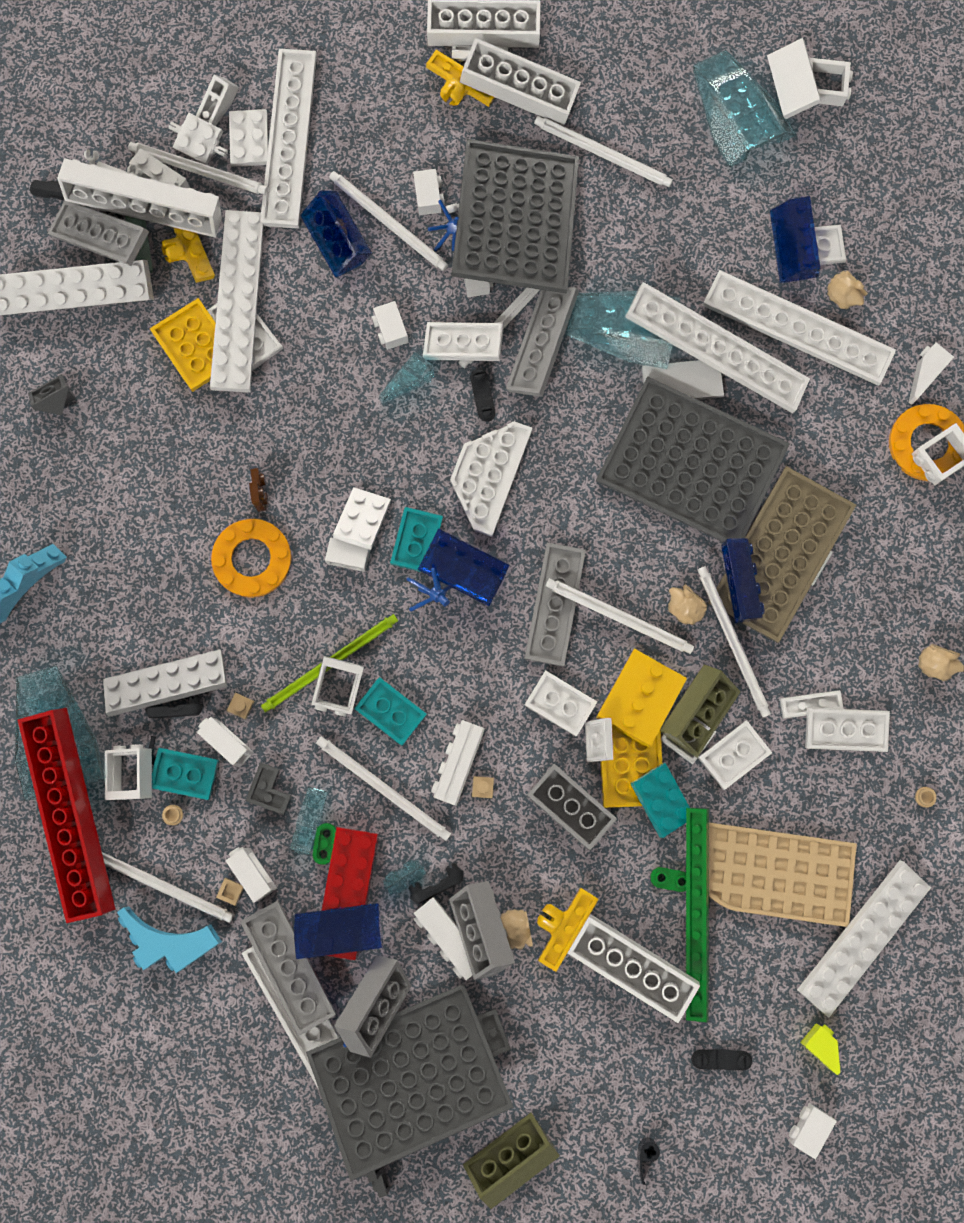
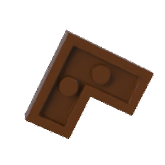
(258, 496)

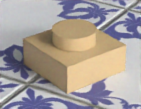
(240, 706)
(482, 787)
(230, 891)

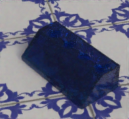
(335, 232)
(795, 240)
(464, 567)
(741, 580)
(338, 931)

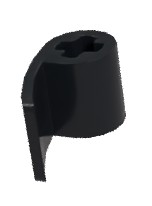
(643, 1156)

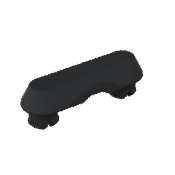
(46, 189)
(482, 395)
(193, 708)
(454, 877)
(721, 1059)

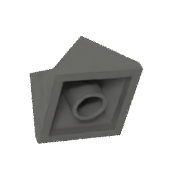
(52, 396)

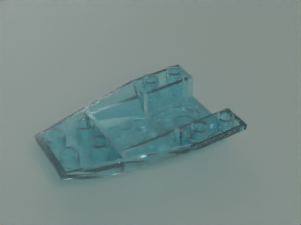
(738, 108)
(602, 323)
(45, 692)

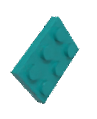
(414, 537)
(390, 711)
(184, 773)
(661, 799)

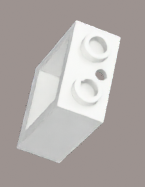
(831, 97)
(922, 459)
(342, 665)
(224, 741)
(113, 773)
(250, 873)

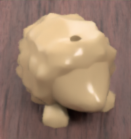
(846, 290)
(686, 605)
(939, 662)
(517, 928)

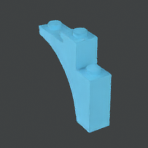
(23, 574)
(156, 944)

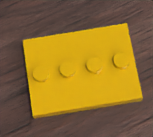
(189, 342)
(642, 697)
(629, 763)

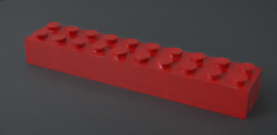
(66, 815)

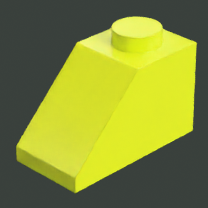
(823, 1046)

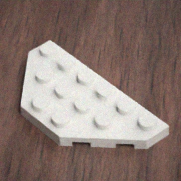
(487, 473)

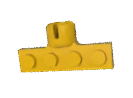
(453, 88)
(189, 248)
(564, 927)

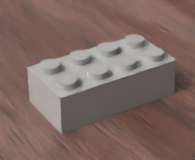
(571, 807)
(481, 930)
(373, 1006)

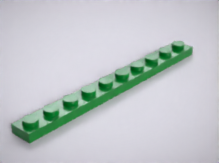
(697, 910)

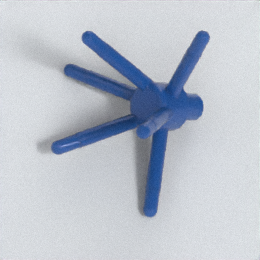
(450, 227)
(435, 593)

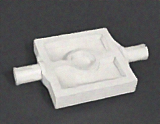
(198, 139)

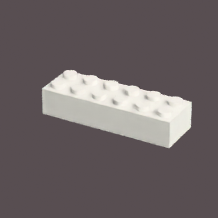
(492, 21)
(519, 81)
(634, 968)

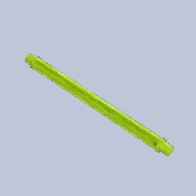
(340, 655)

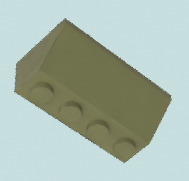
(707, 700)
(510, 1161)

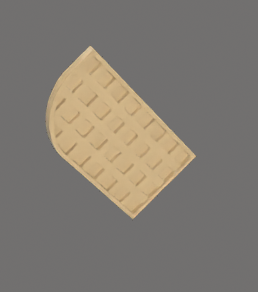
(781, 874)

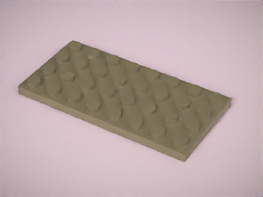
(790, 547)

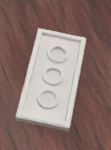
(794, 78)
(463, 341)
(264, 344)
(689, 377)
(847, 729)

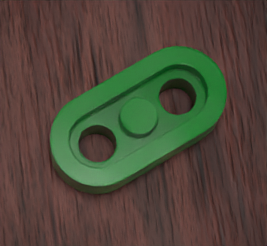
(323, 843)
(671, 879)

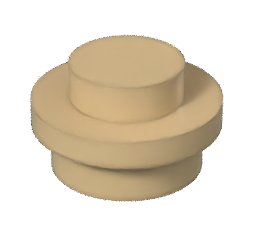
(925, 797)
(172, 815)

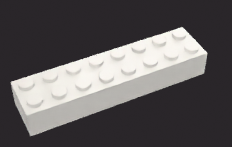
(140, 197)
(75, 287)

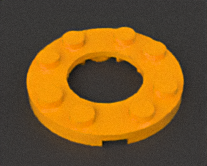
(901, 434)
(267, 580)

